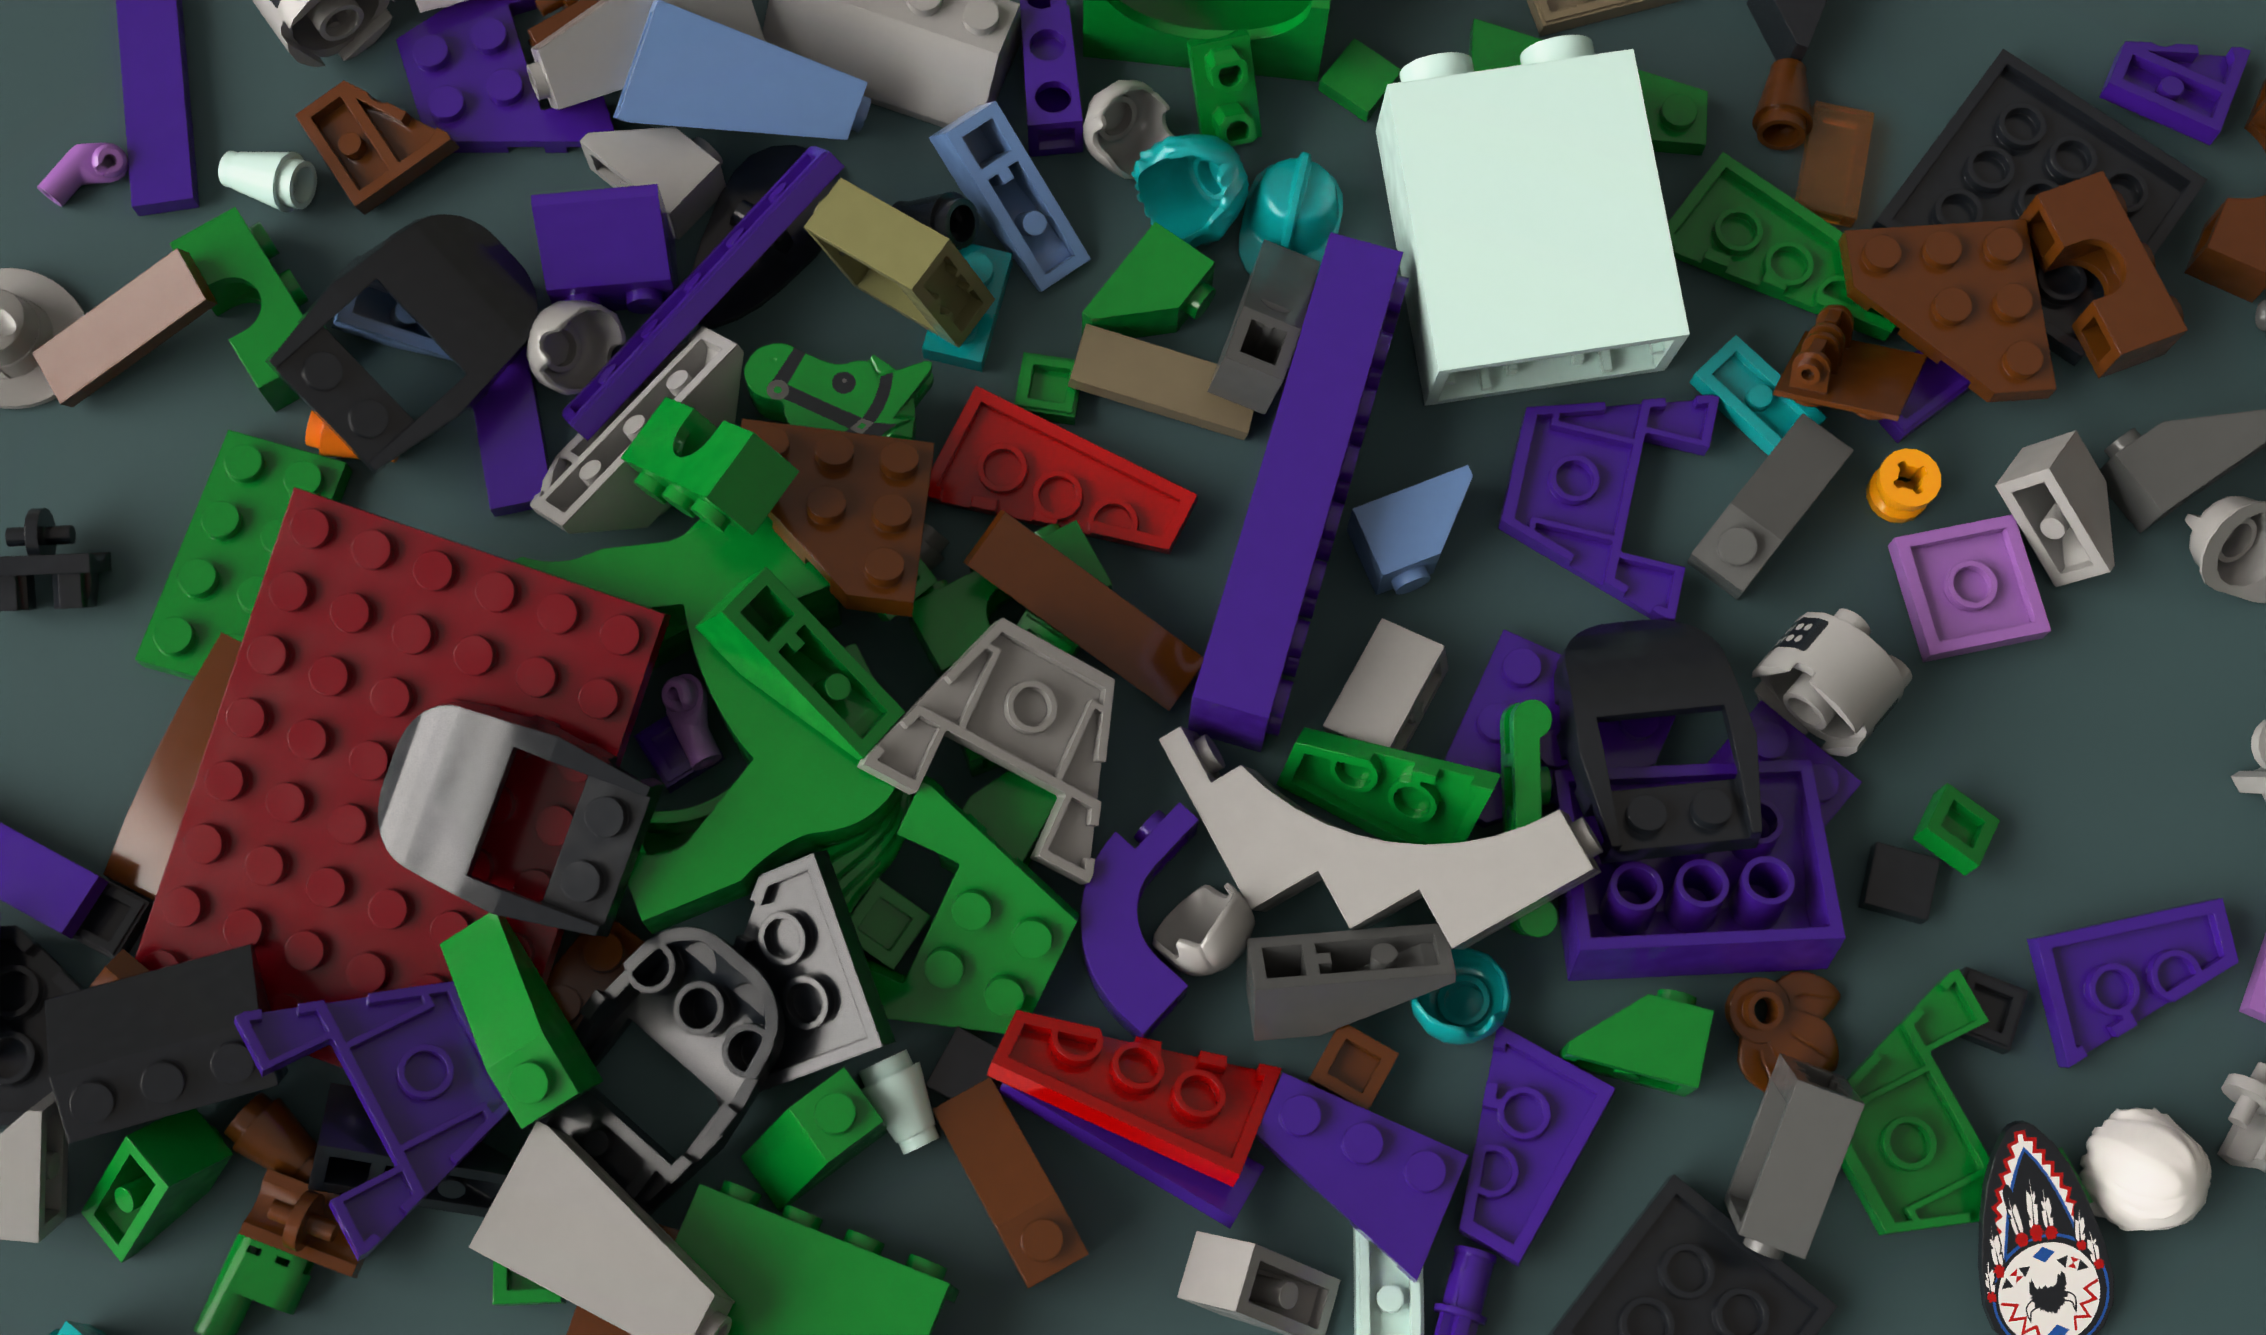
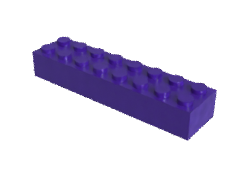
(1299, 494)

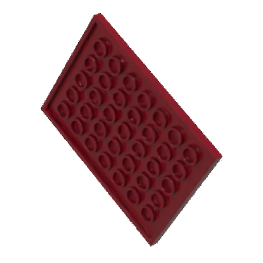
(339, 656)

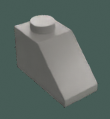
(684, 169)
(2061, 507)
(33, 1174)
(1257, 1286)

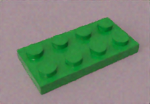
(230, 548)

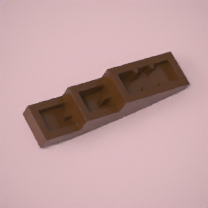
(163, 794)

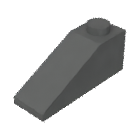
(2177, 461)
(1769, 506)
(1338, 977)

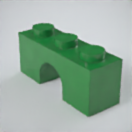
(238, 272)
(708, 470)
(957, 613)

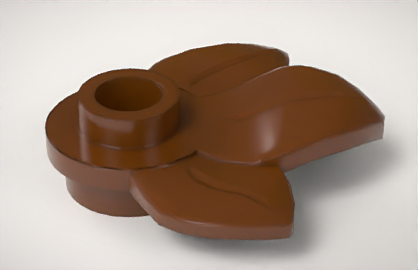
(1791, 1026)

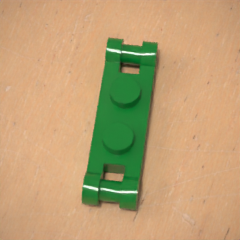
(1525, 789)

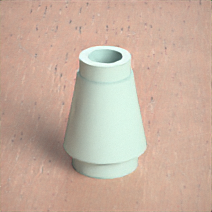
(270, 177)
(901, 1100)

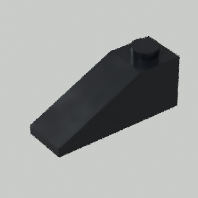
(353, 1154)

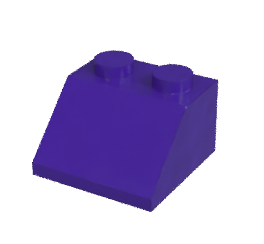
(607, 247)

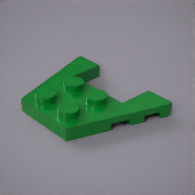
(990, 935)
(1913, 1145)

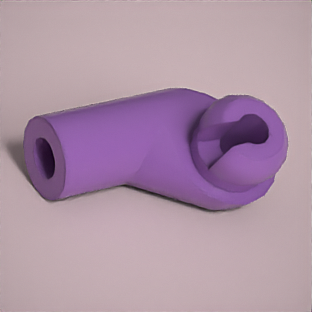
(84, 166)
(688, 713)

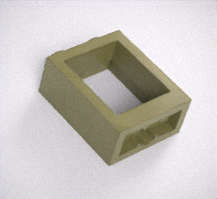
(900, 262)

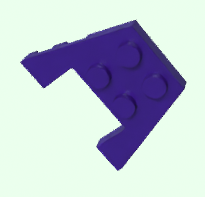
(476, 85)
(1577, 484)
(415, 1077)

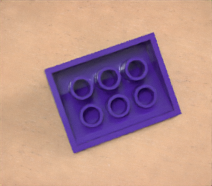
(1708, 910)

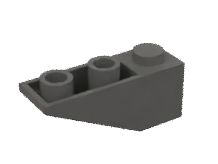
(1265, 328)

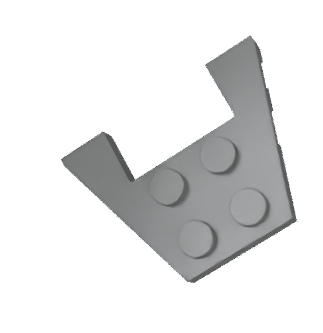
(1029, 714)

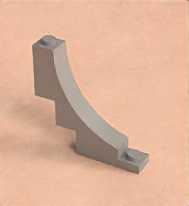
(1283, 849)

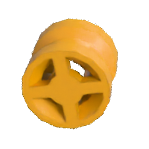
(1901, 500)

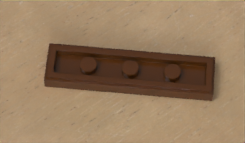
(1084, 610)

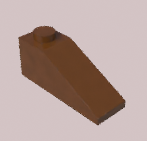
(1010, 1183)

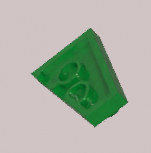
(1387, 789)

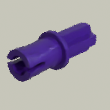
(1465, 1292)

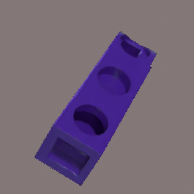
(1050, 79)

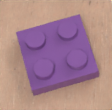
(1968, 588)

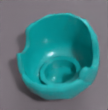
(1471, 1005)

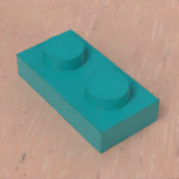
(994, 271)
(1746, 394)

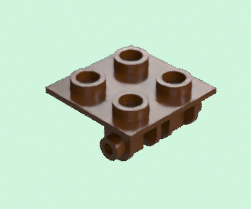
(1849, 373)

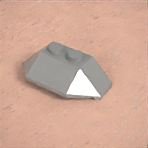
(588, 481)

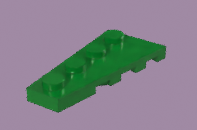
(1672, 108)
(1765, 242)

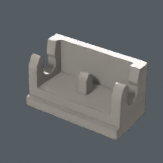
(1389, 688)

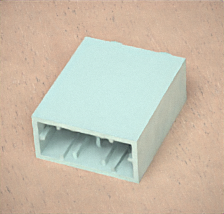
(1529, 221)

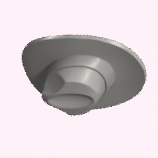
(30, 315)

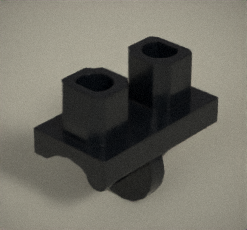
(73, 575)

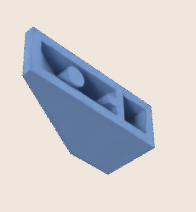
(1010, 194)

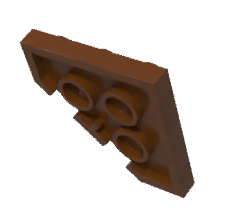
(1959, 299)
(854, 510)

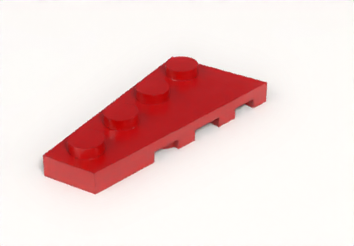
(1051, 476)
(1159, 1098)

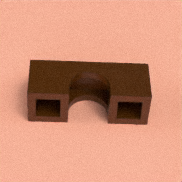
(2090, 228)

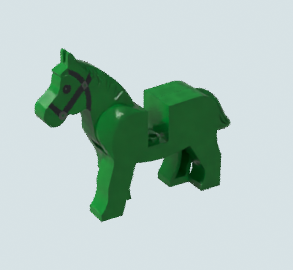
(798, 784)

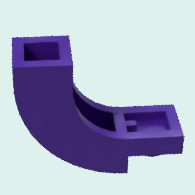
(1118, 961)

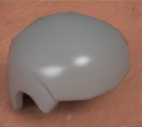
(1123, 123)
(572, 344)
(1205, 931)

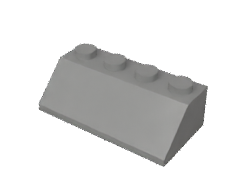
(915, 54)

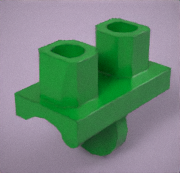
(1225, 87)

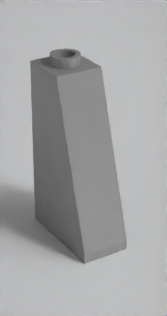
(598, 46)
(594, 1245)

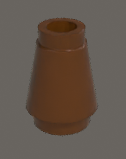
(1784, 107)
(273, 1138)

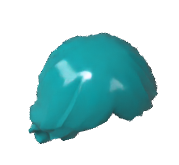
(1192, 186)

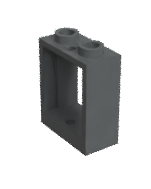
(1792, 1158)

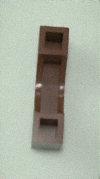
(2234, 238)

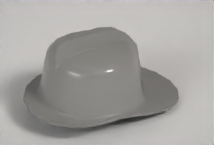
(2231, 546)

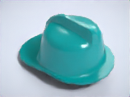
(1293, 207)

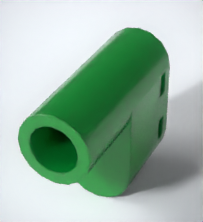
(253, 1278)

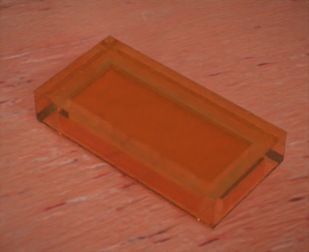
(1835, 162)

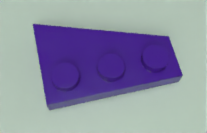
(2119, 971)
(1527, 1142)
(1366, 1166)

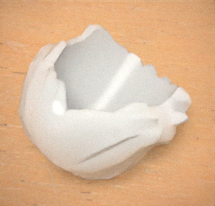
(2144, 1171)

